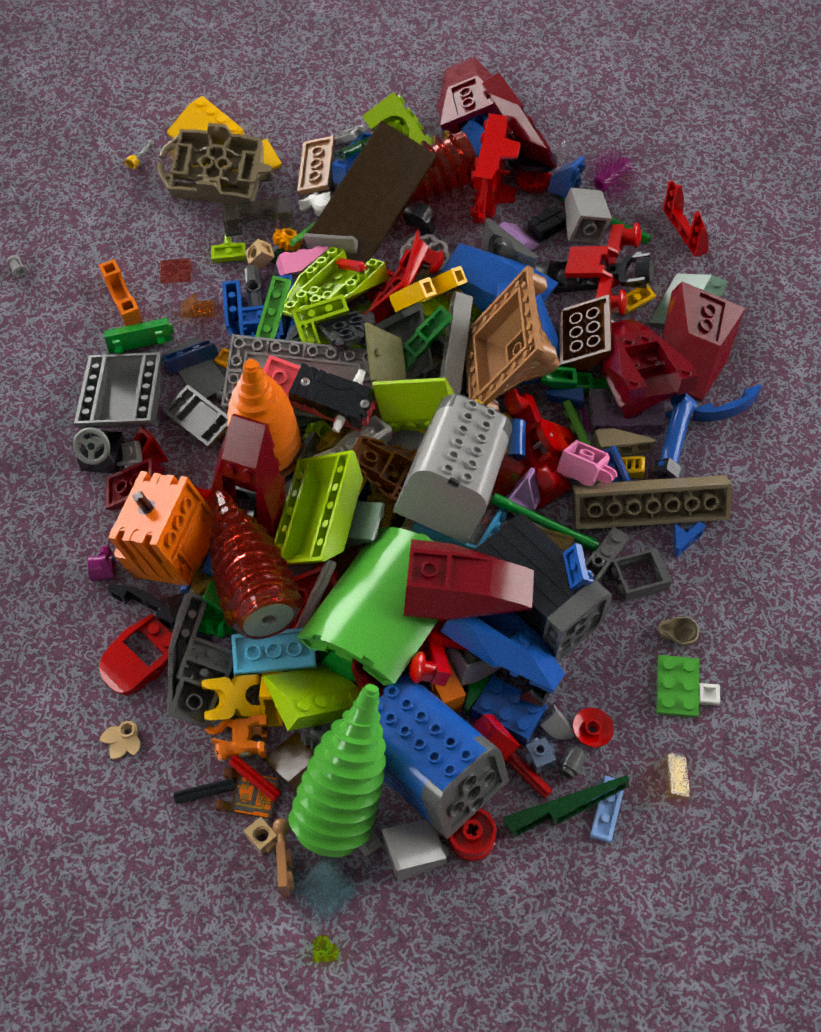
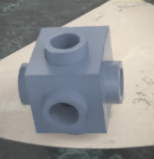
(540, 755)

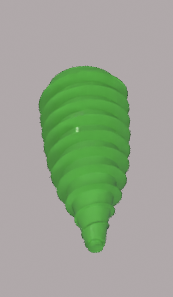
(342, 782)

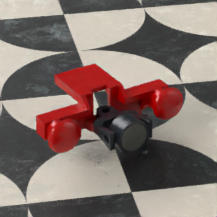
(586, 260)

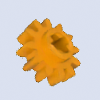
(282, 238)

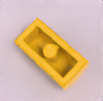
(639, 297)

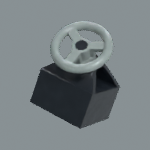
(98, 450)

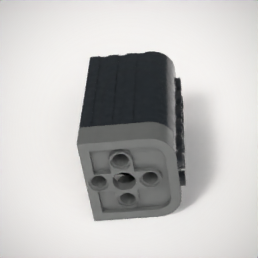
(558, 613)

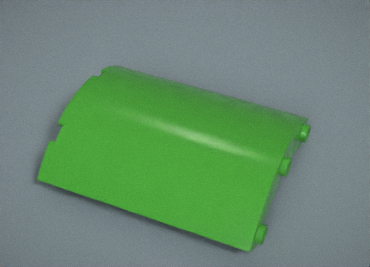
(366, 610)

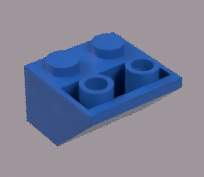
(567, 177)

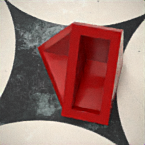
(149, 446)

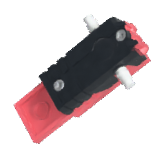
(324, 393)

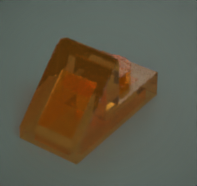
(197, 308)

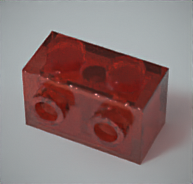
(507, 476)

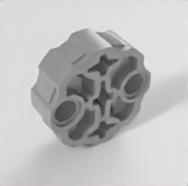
(434, 244)

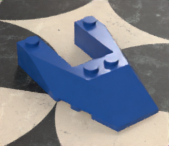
(245, 320)
(507, 643)

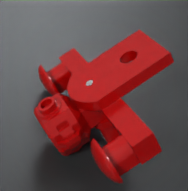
(430, 660)

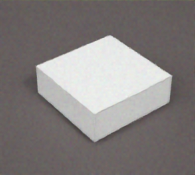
(709, 694)

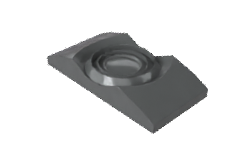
(503, 244)
(197, 416)

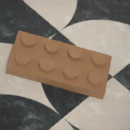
(316, 165)

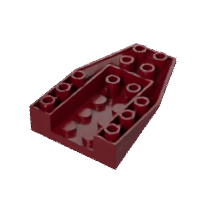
(463, 95)
(702, 331)

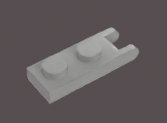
(349, 135)

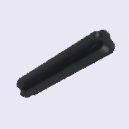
(204, 790)

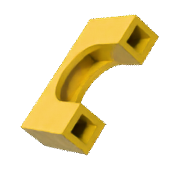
(427, 288)

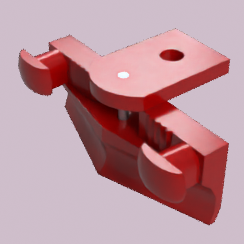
(546, 433)

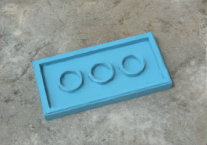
(271, 654)

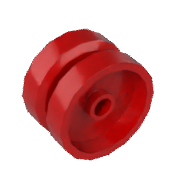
(474, 847)

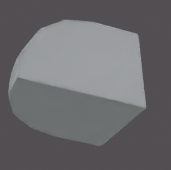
(557, 724)

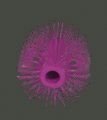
(612, 173)

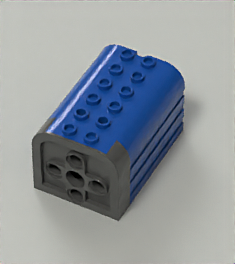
(436, 757)

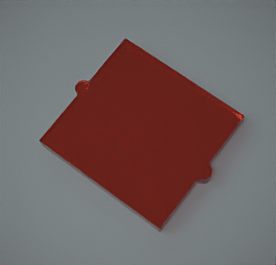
(175, 270)

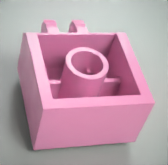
(586, 464)

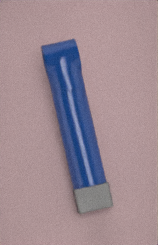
(667, 465)

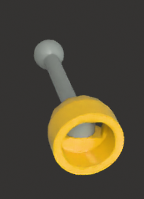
(133, 160)

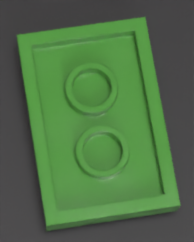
(677, 686)

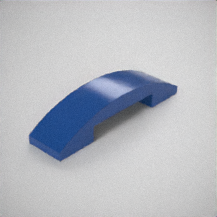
(710, 413)

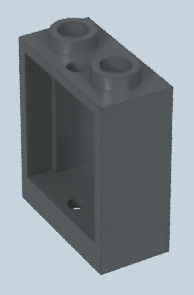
(654, 558)

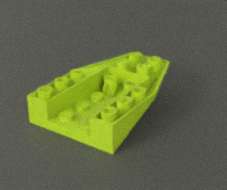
(326, 280)

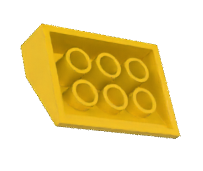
(197, 117)

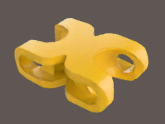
(231, 697)

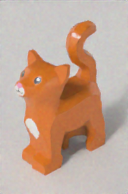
(242, 737)

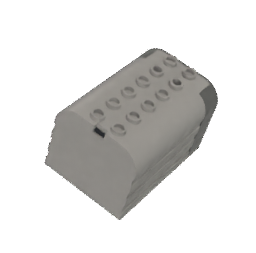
(455, 467)

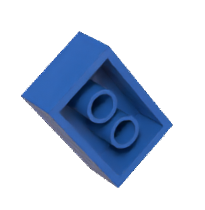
(516, 715)

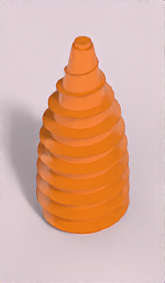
(264, 400)

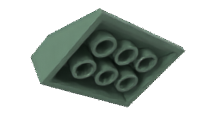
(705, 282)

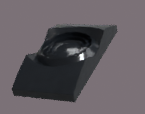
(556, 271)

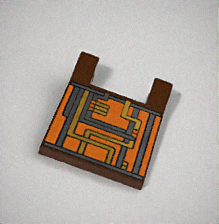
(247, 798)

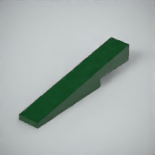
(563, 807)

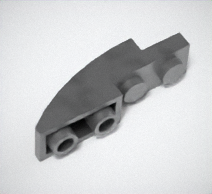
(610, 548)

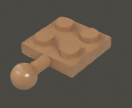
(284, 858)

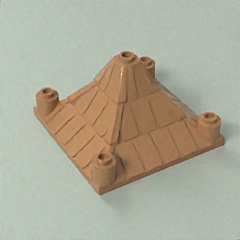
(509, 342)

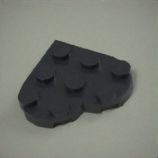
(346, 329)

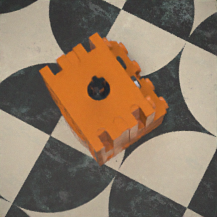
(163, 529)

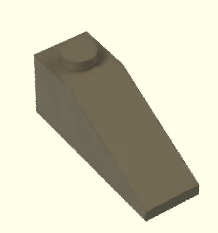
(626, 442)

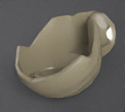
(680, 630)

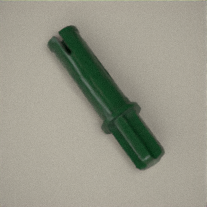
(352, 149)

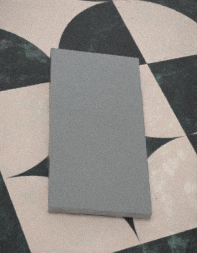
(320, 356)

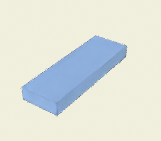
(606, 816)

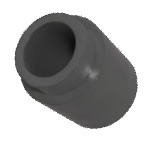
(571, 762)

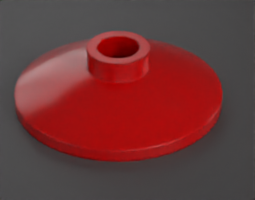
(599, 721)

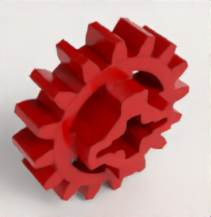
(533, 181)

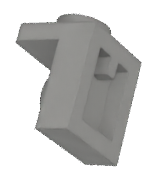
(131, 454)

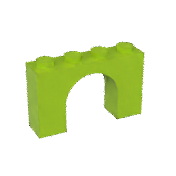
(392, 109)

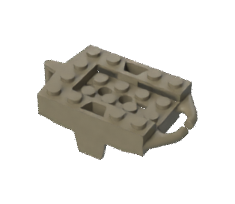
(218, 148)

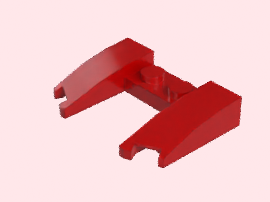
(695, 235)

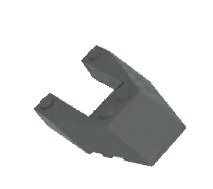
(193, 661)

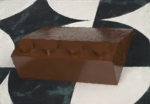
(585, 333)

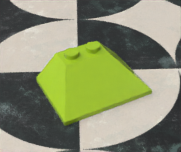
(315, 313)

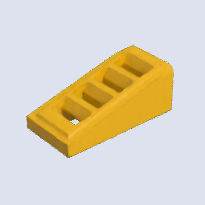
(635, 460)

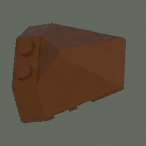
(384, 464)

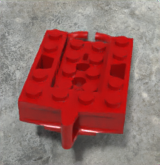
(490, 169)

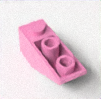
(298, 261)

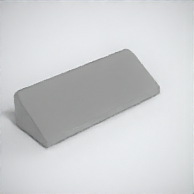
(345, 243)

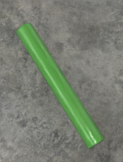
(300, 236)

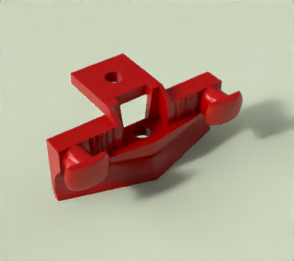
(410, 264)

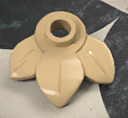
(120, 741)

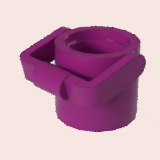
(102, 566)

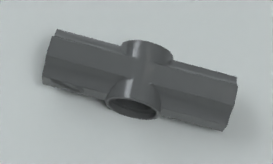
(253, 286)

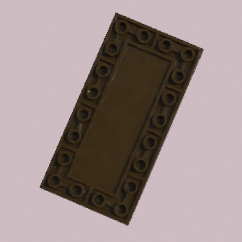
(375, 190)

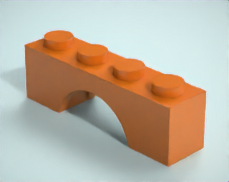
(119, 292)

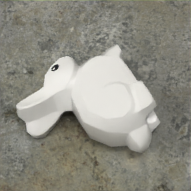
(315, 201)

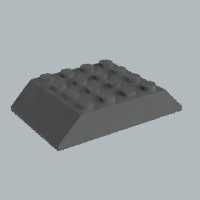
(120, 391)

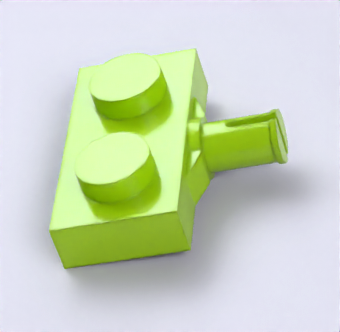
(228, 251)

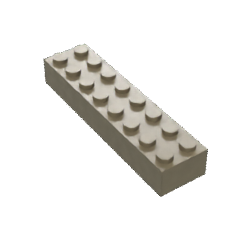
(651, 502)

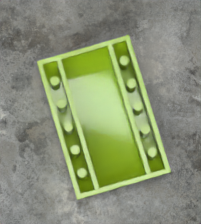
(319, 508)

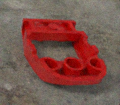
(124, 669)

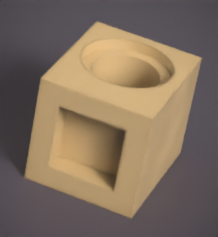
(259, 254)
(255, 830)

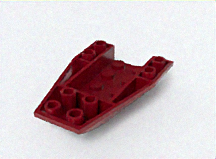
(463, 583)

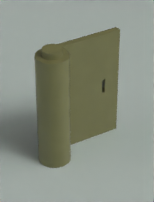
(384, 355)

